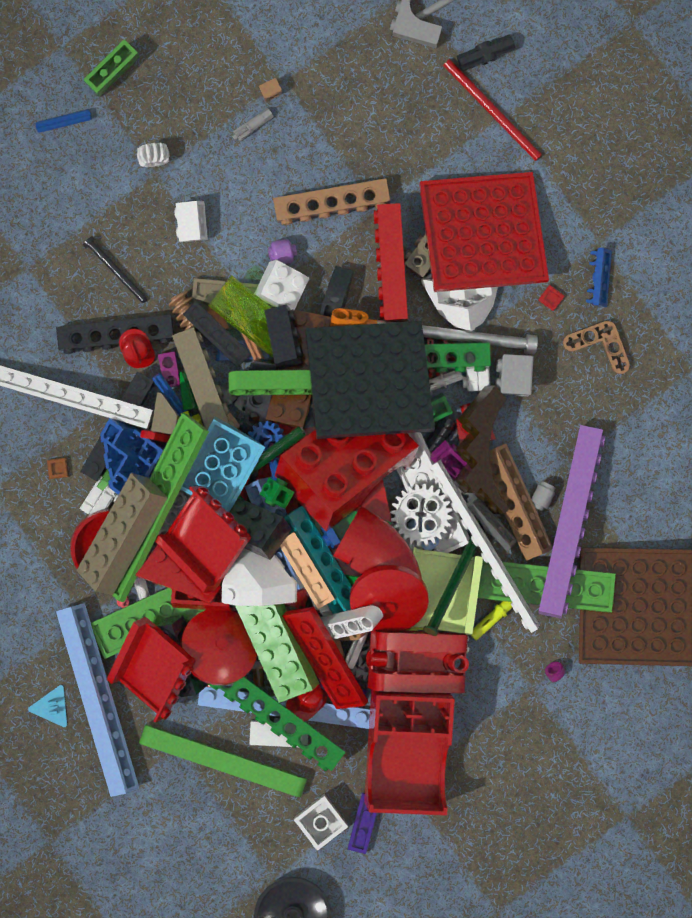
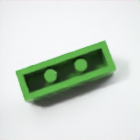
(111, 68)

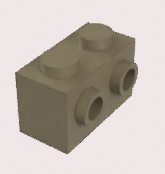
(418, 260)

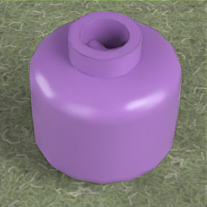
(282, 251)

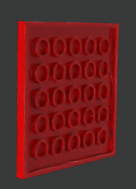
(483, 232)

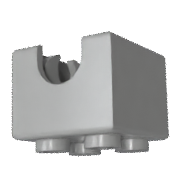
(515, 375)

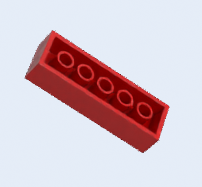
(391, 260)

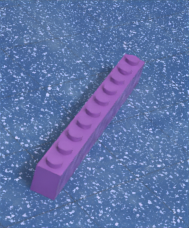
(570, 522)

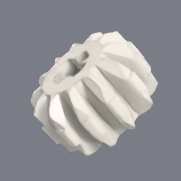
(153, 155)

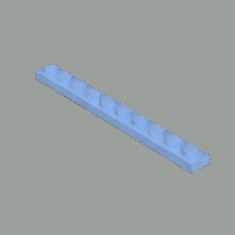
(327, 714)

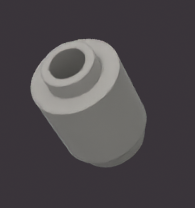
(543, 496)

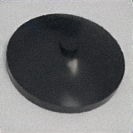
(292, 899)

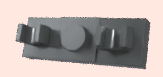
(492, 525)

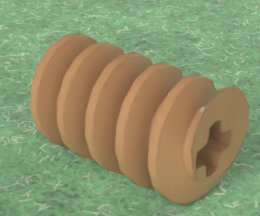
(181, 304)

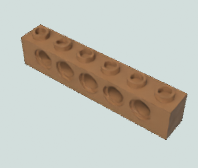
(283, 203)
(521, 512)

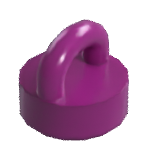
(555, 671)

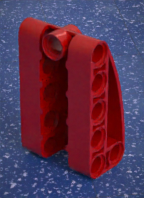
(417, 662)

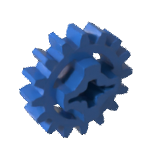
(263, 436)

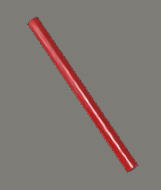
(492, 110)

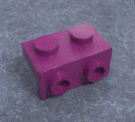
(450, 458)

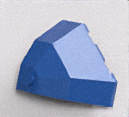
(128, 453)

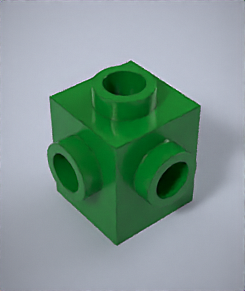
(276, 492)

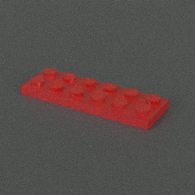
(325, 658)

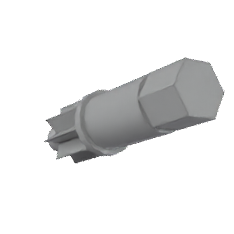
(253, 124)

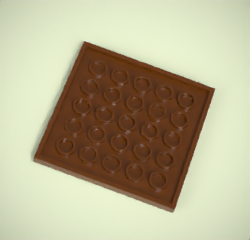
(649, 608)

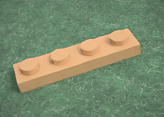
(306, 571)

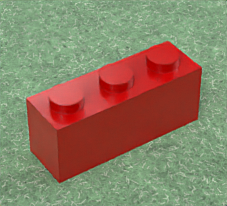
(181, 600)

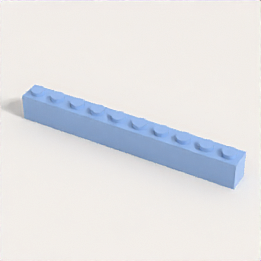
(97, 700)

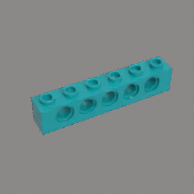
(321, 558)

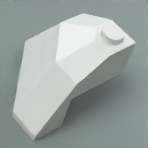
(462, 307)
(258, 582)

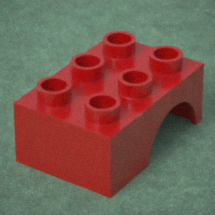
(338, 473)
(408, 752)

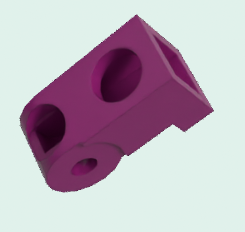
(169, 368)

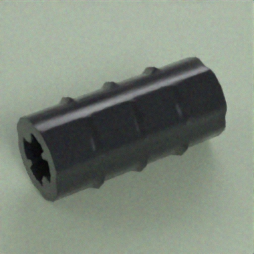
(441, 433)

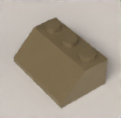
(164, 416)

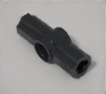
(486, 52)

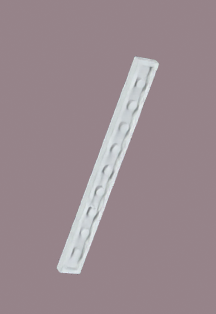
(76, 397)
(488, 552)

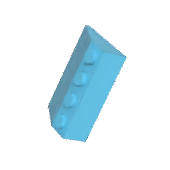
(224, 463)

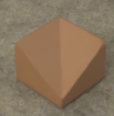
(270, 90)

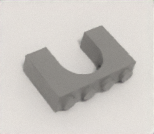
(411, 28)

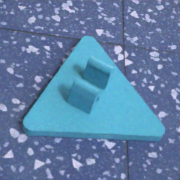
(52, 707)

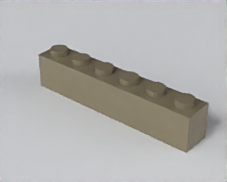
(201, 376)

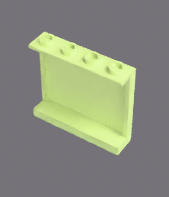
(436, 572)

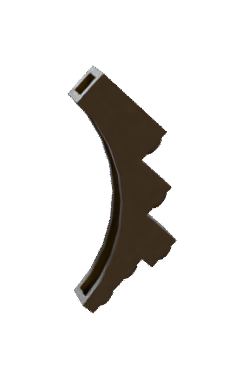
(474, 449)

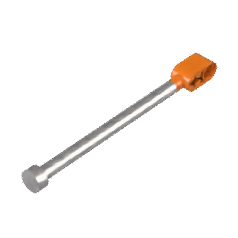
(346, 317)

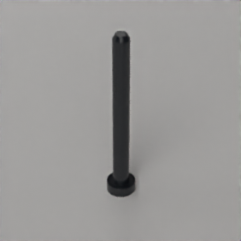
(113, 267)

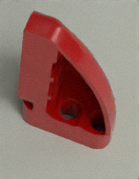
(374, 544)

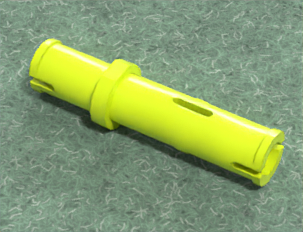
(492, 618)

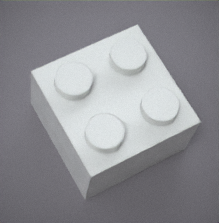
(281, 285)
(320, 822)

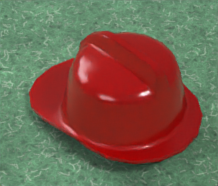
(136, 348)
(307, 704)

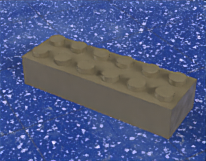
(121, 534)

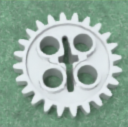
(439, 516)

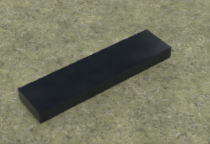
(216, 334)

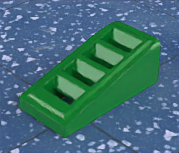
(188, 398)

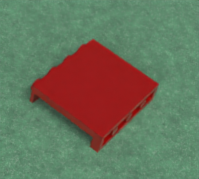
(204, 540)
(152, 667)

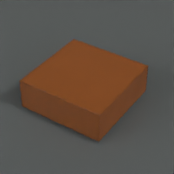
(57, 468)

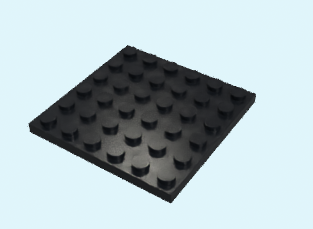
(369, 380)

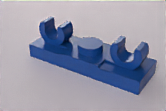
(600, 277)

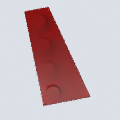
(164, 571)

